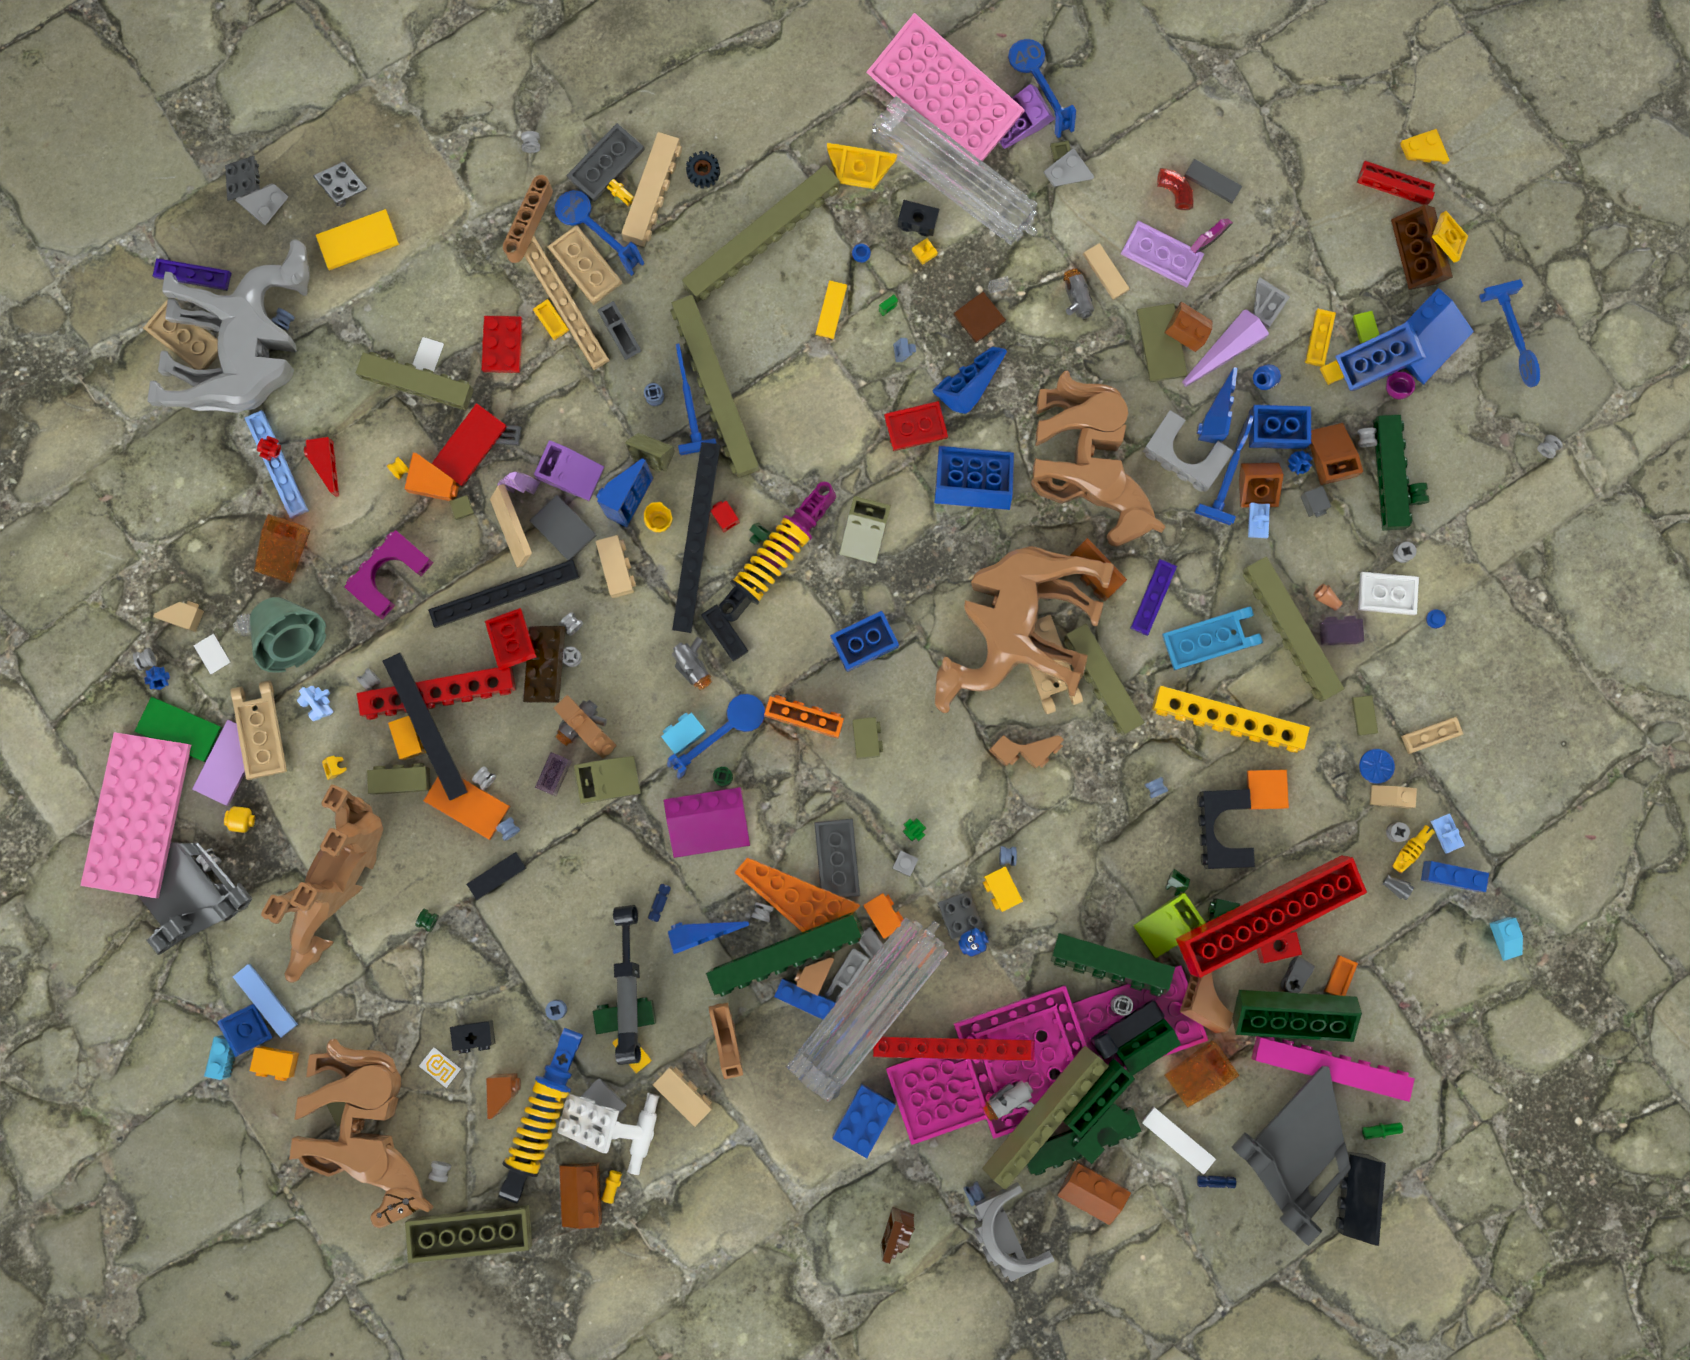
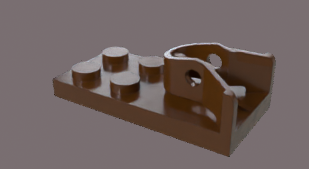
(897, 1234)

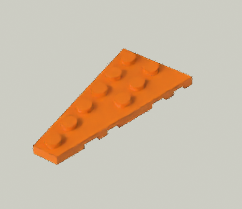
(794, 898)

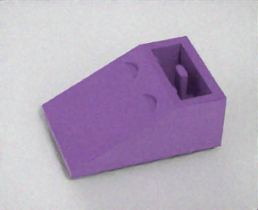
(1035, 117)
(568, 470)

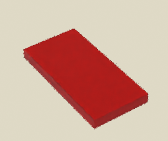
(469, 444)

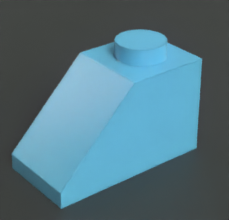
(1508, 937)

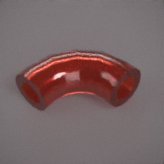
(1178, 186)

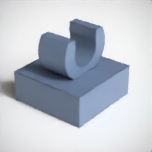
(903, 350)

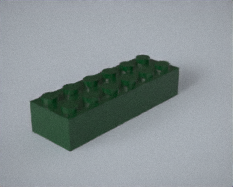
(1112, 964)
(1296, 1015)

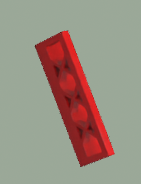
(1396, 186)

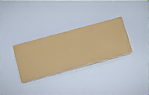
(1106, 271)
(1432, 735)

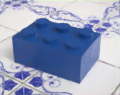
(1280, 427)
(864, 641)
(863, 1120)

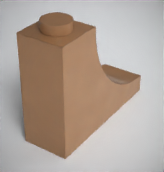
(1204, 1005)

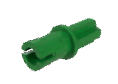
(1382, 1130)

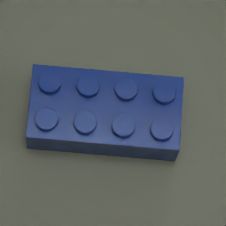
(1380, 356)

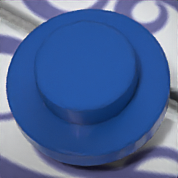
(861, 253)
(1435, 618)

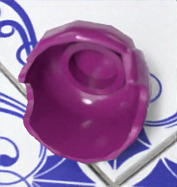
(1400, 385)

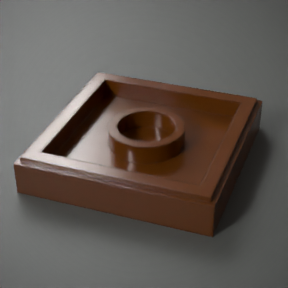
(979, 317)

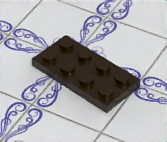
(544, 671)

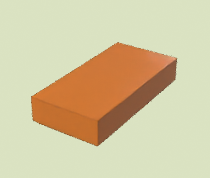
(1341, 976)

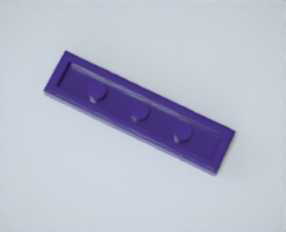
(193, 274)
(1153, 597)

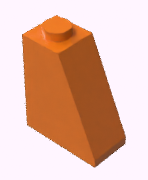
(429, 481)

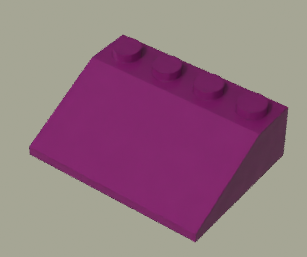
(706, 822)

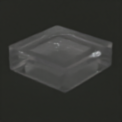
(998, 284)

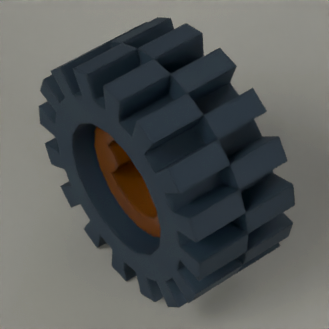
(701, 178)

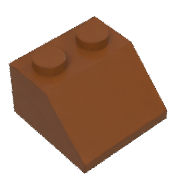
(1189, 327)
(1260, 484)
(500, 1091)

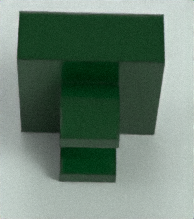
(760, 533)
(1178, 881)

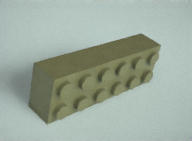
(468, 1234)

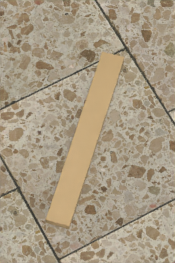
(565, 305)

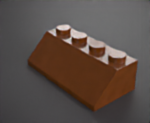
(1420, 254)

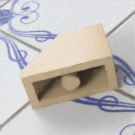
(182, 615)
(1393, 796)

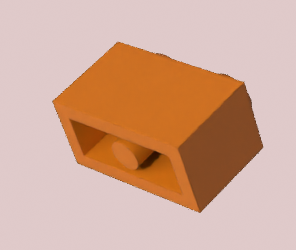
(883, 914)

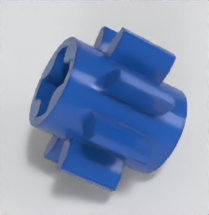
(1300, 462)
(157, 678)

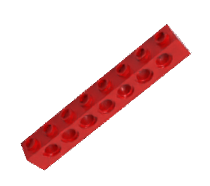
(506, 683)
(955, 1048)

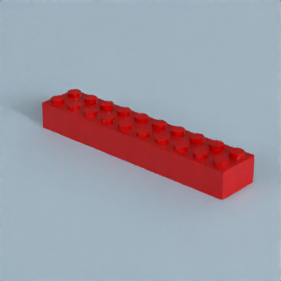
(1271, 916)

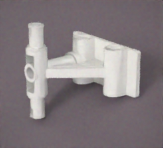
(598, 1125)

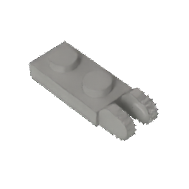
(848, 972)

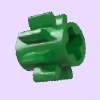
(914, 829)

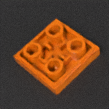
(1268, 789)

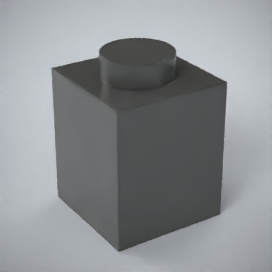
(1316, 502)

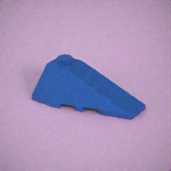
(967, 386)
(1218, 418)
(690, 935)

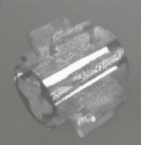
(242, 625)

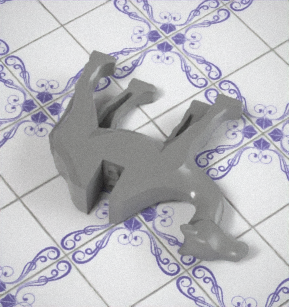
(243, 339)

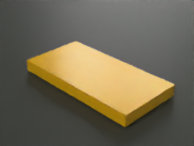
(357, 239)

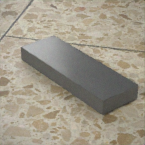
(1213, 181)

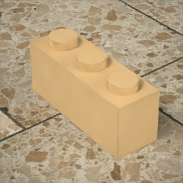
(615, 566)
(683, 1095)

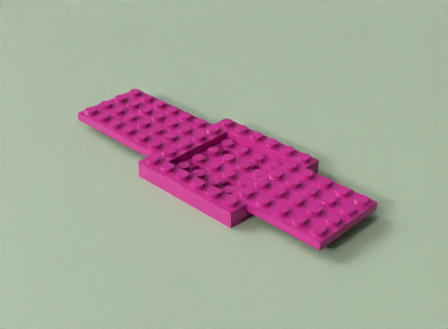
(950, 1093)

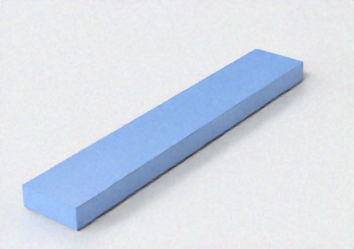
(278, 468)

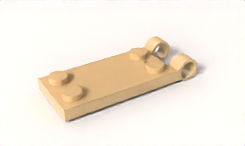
(1044, 682)
(259, 732)

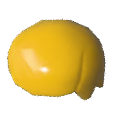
(657, 517)

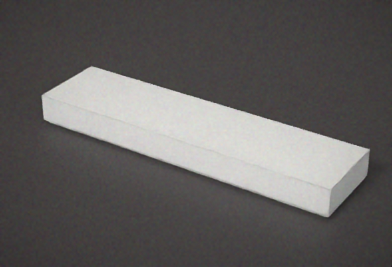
(1178, 1140)

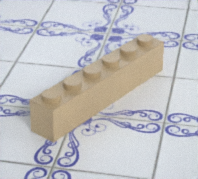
(651, 189)

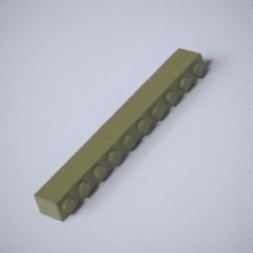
(761, 233)
(715, 387)

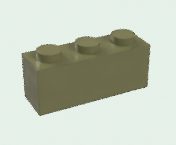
(398, 779)

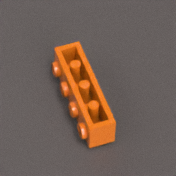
(804, 717)

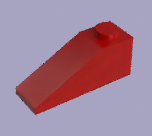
(322, 457)

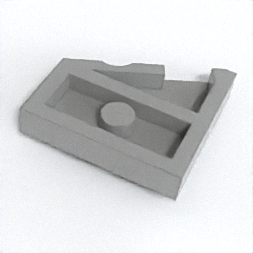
(1068, 170)
(263, 202)
(1268, 302)

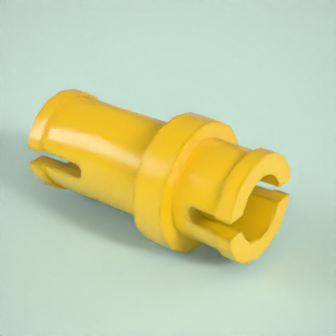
(618, 190)
(612, 1183)

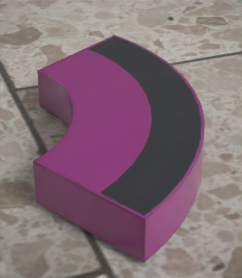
(1211, 236)

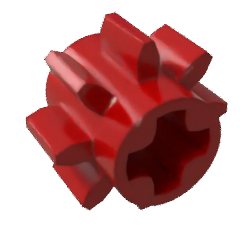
(269, 448)

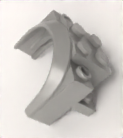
(999, 1237)

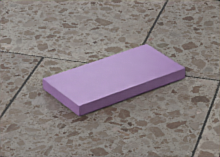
(1162, 254)
(223, 767)

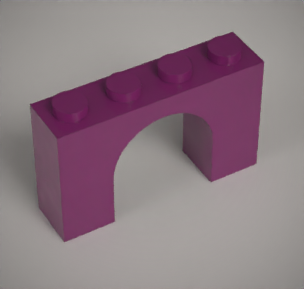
(363, 583)

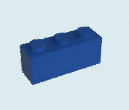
(1454, 876)
(804, 1000)

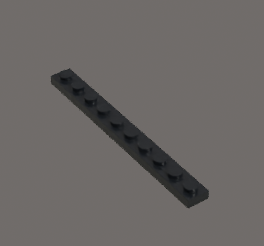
(696, 537)

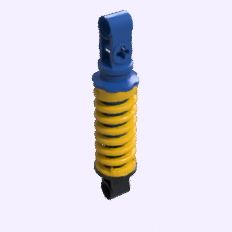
(536, 1131)

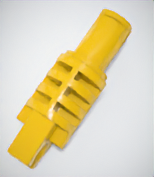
(1412, 849)

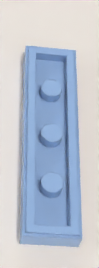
(265, 1000)

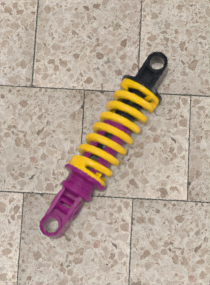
(789, 535)

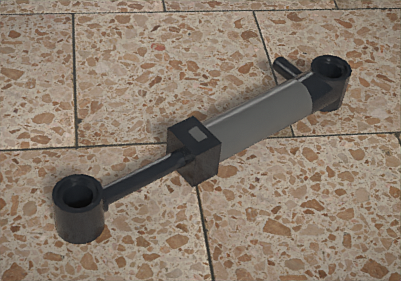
(627, 973)

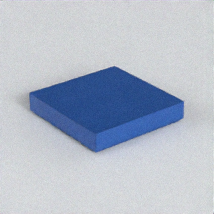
(244, 1030)

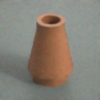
(1327, 596)

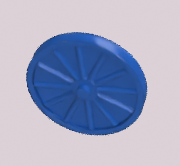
(1377, 766)

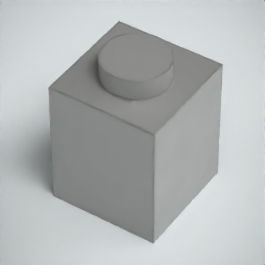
(905, 863)

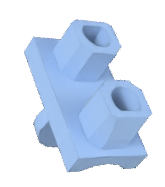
(1258, 520)
(317, 700)
(1447, 833)

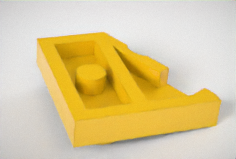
(1425, 147)

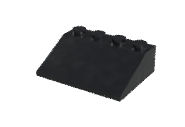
(1362, 1199)

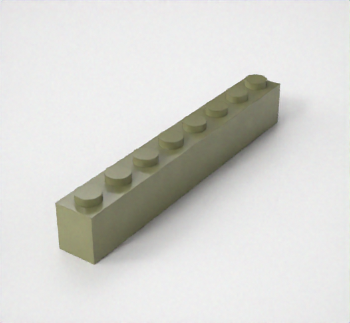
(1293, 629)
(1045, 1117)

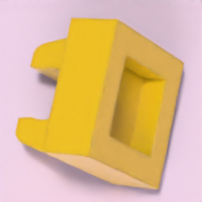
(924, 251)
(331, 768)

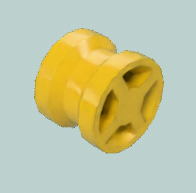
(398, 468)

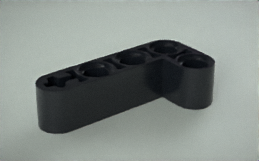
(1127, 1028)

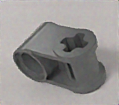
(1298, 972)

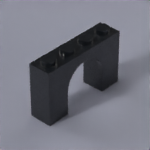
(1214, 853)

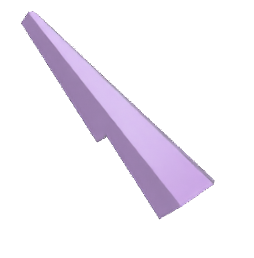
(1240, 336)
(519, 482)

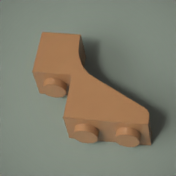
(584, 726)
(1035, 753)
(726, 1040)

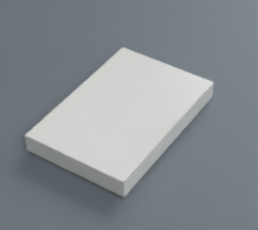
(1388, 593)

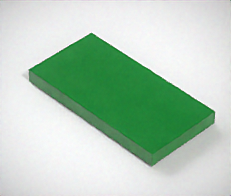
(173, 724)

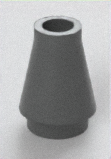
(1399, 887)

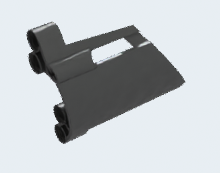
(190, 898)
(1296, 1150)

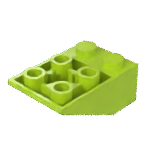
(1167, 923)

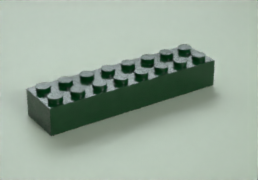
(784, 953)

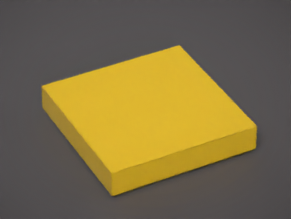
(1450, 236)

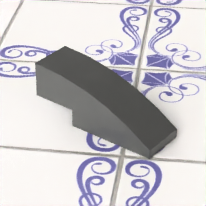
(619, 330)

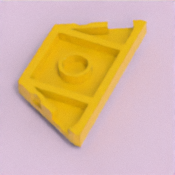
(859, 165)

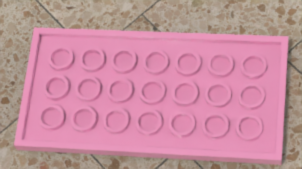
(945, 88)
(136, 815)

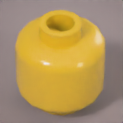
(239, 819)

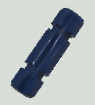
(659, 902)
(1216, 1181)

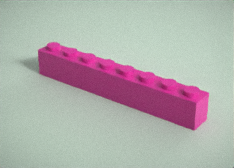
(1342, 1069)

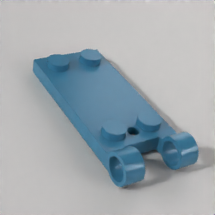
(1209, 639)

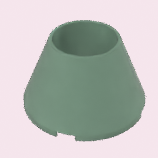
(284, 634)

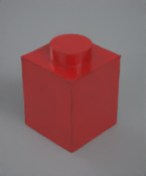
(724, 516)

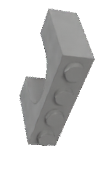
(1161, 449)

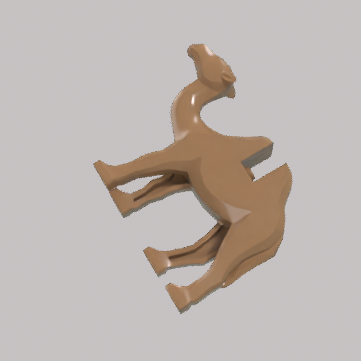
(1009, 627)
(329, 879)

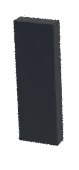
(724, 633)
(496, 876)

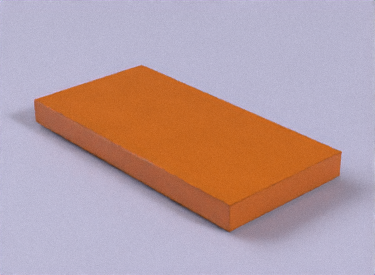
(473, 809)

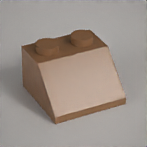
(814, 975)

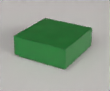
(888, 305)

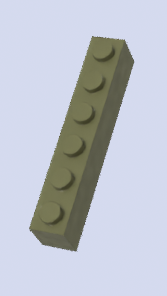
(414, 381)
(1104, 680)

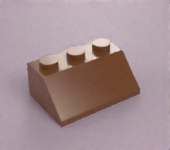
(1090, 551)
(1093, 1193)
(580, 1195)

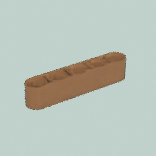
(527, 210)

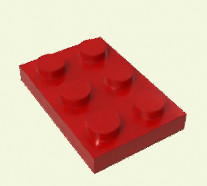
(502, 344)
(916, 426)
(510, 639)

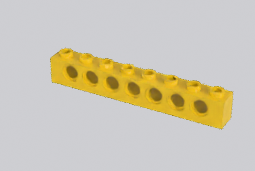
(1297, 732)

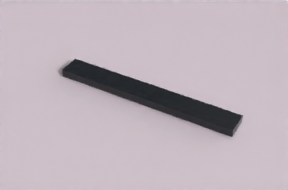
(503, 593)
(425, 726)

